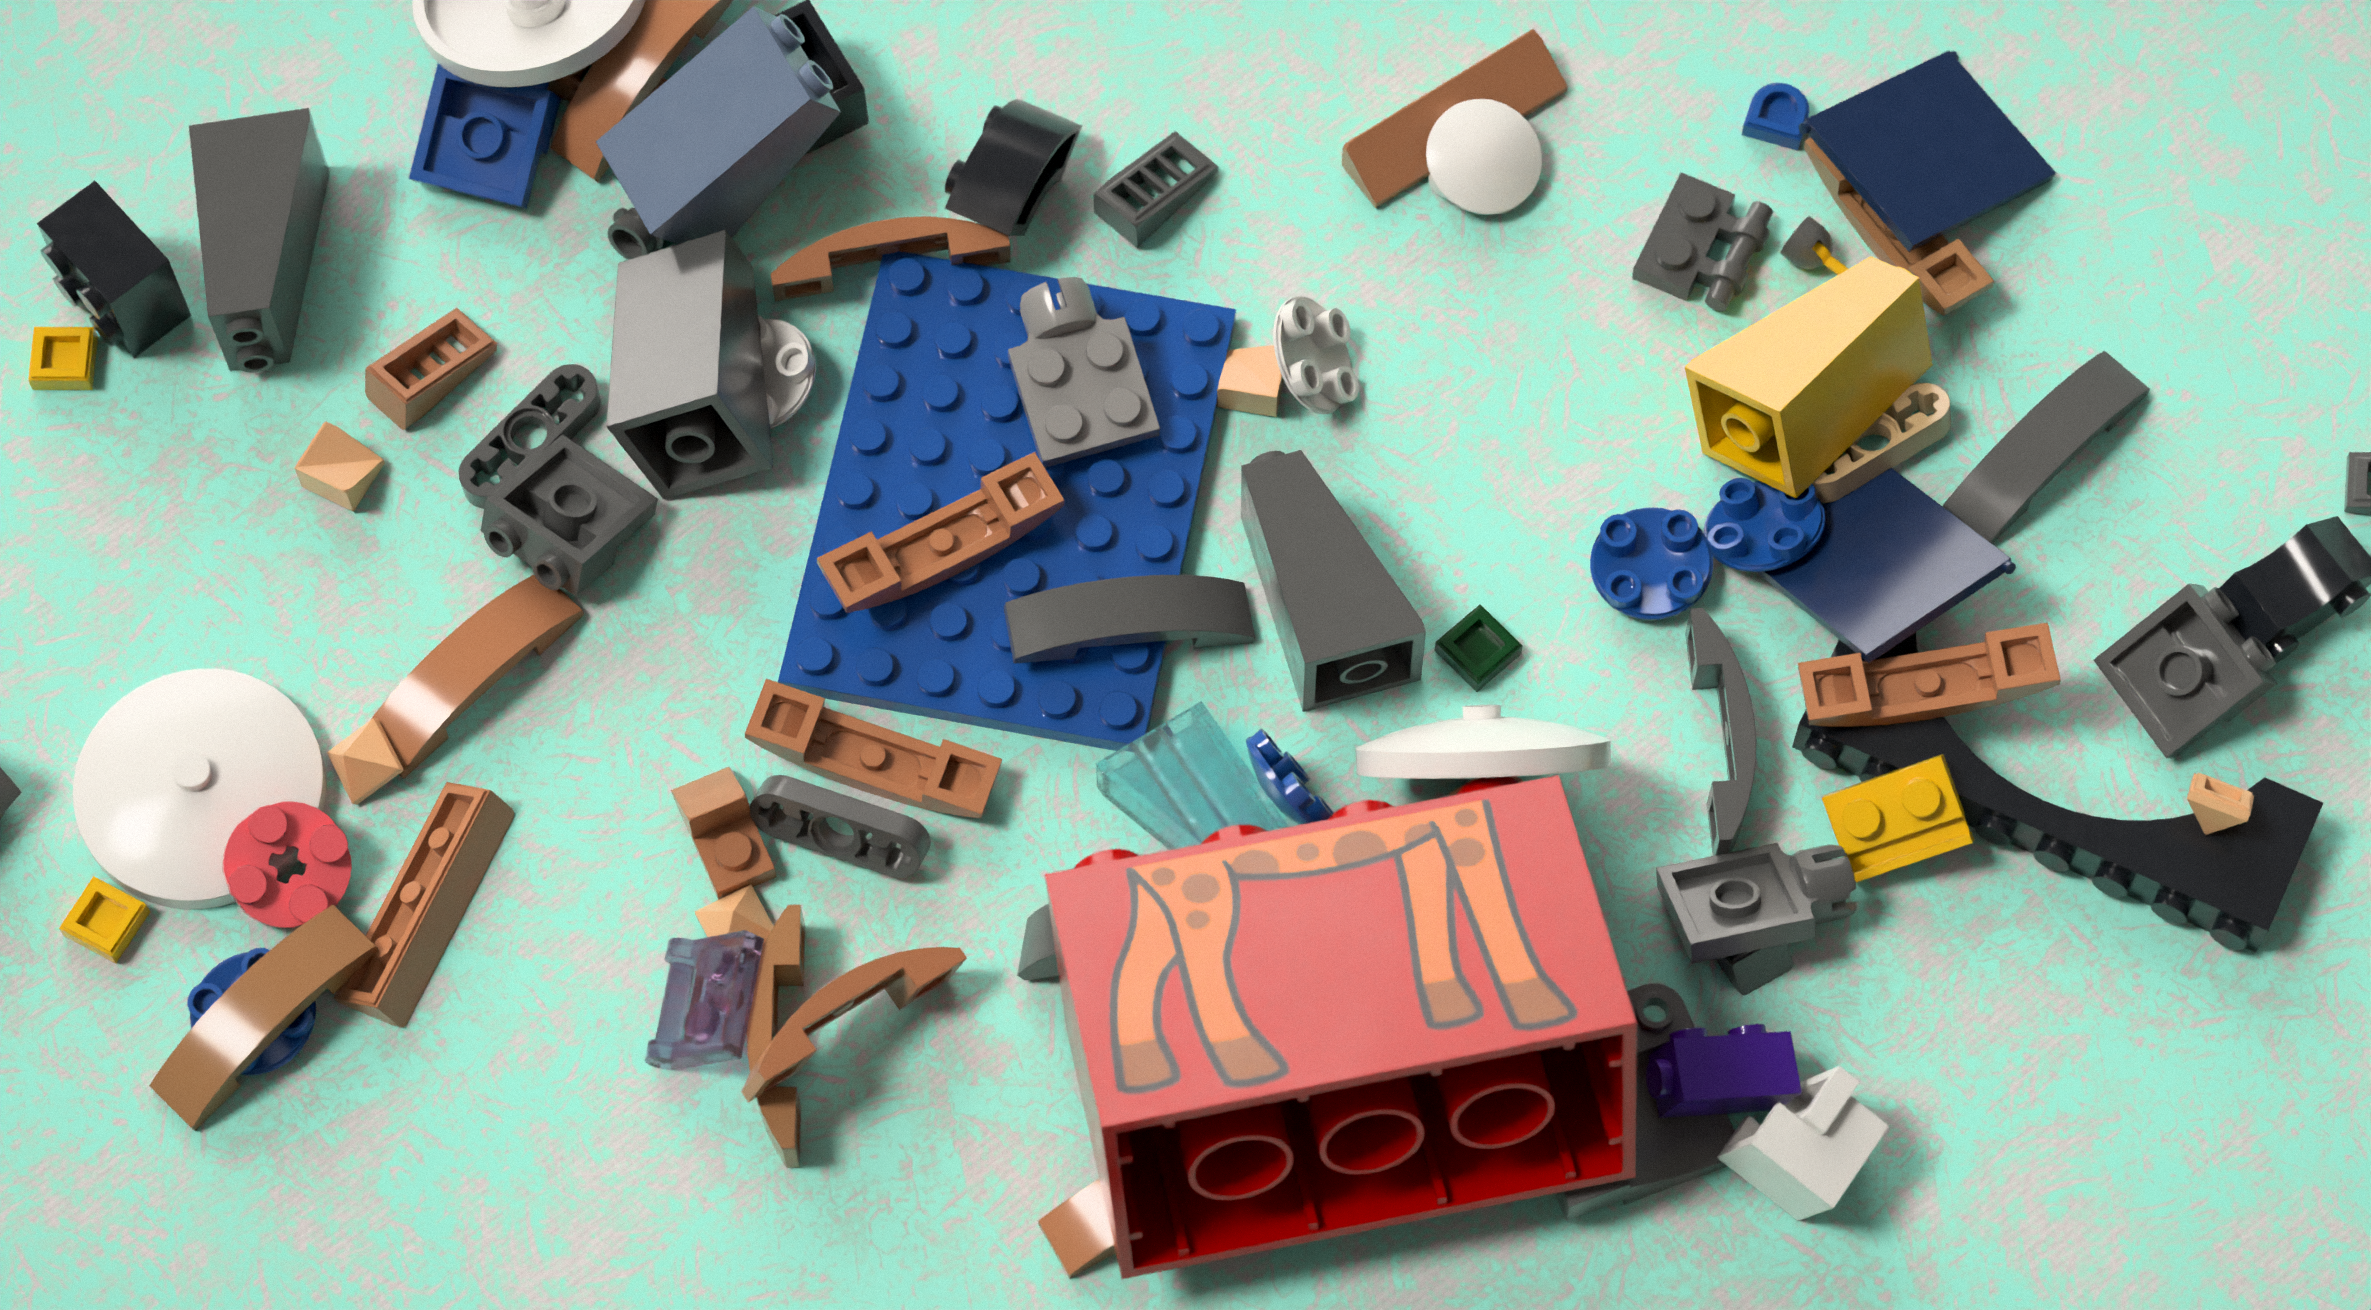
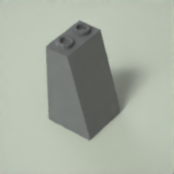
(258, 224)
(689, 366)
(1327, 591)

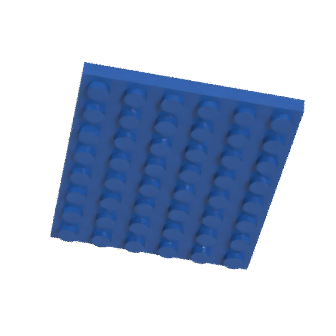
(922, 428)

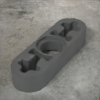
(530, 410)
(875, 854)

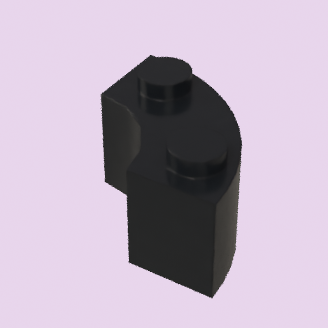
(1011, 167)
(2300, 586)

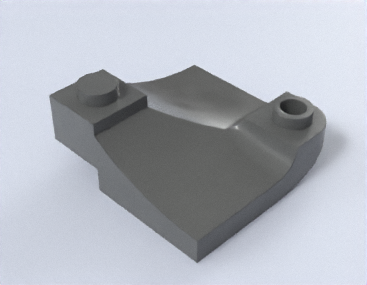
(1666, 1148)

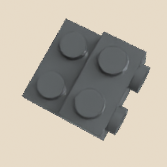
(565, 515)
(2187, 668)

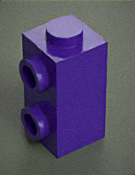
(1723, 1072)

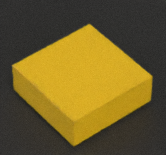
(63, 358)
(104, 920)

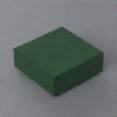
(1478, 648)

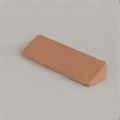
(1393, 152)
(427, 902)

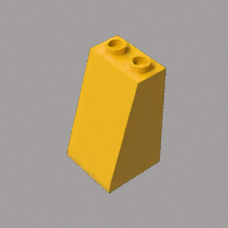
(1811, 375)

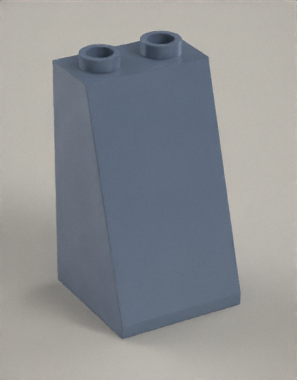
(722, 130)

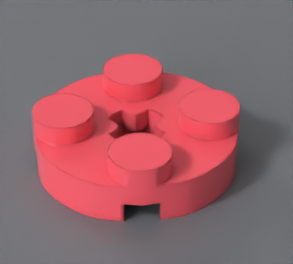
(269, 832)

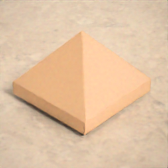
(365, 761)
(2218, 803)
(735, 913)

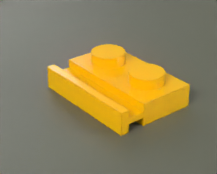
(1898, 818)

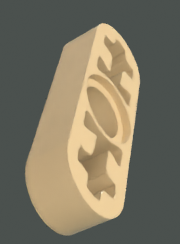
(1921, 431)

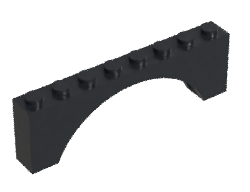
(2213, 881)

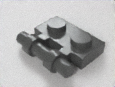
(1685, 235)

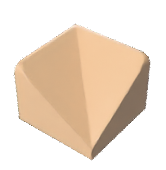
(1251, 381)
(338, 467)

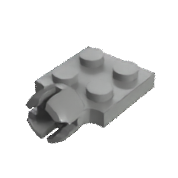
(1078, 376)

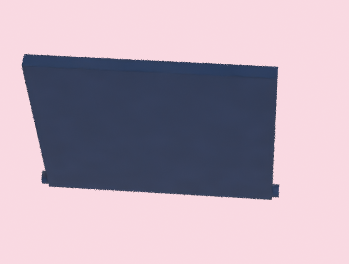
(1928, 150)
(1887, 565)

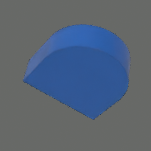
(1776, 115)

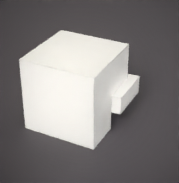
(1807, 1147)

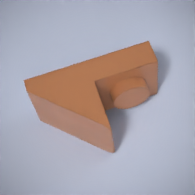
(723, 832)

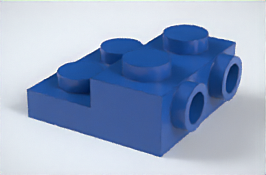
(484, 138)

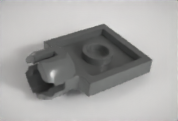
(1755, 898)

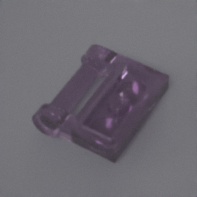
(718, 1005)

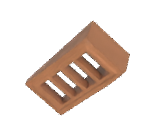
(405, 397)

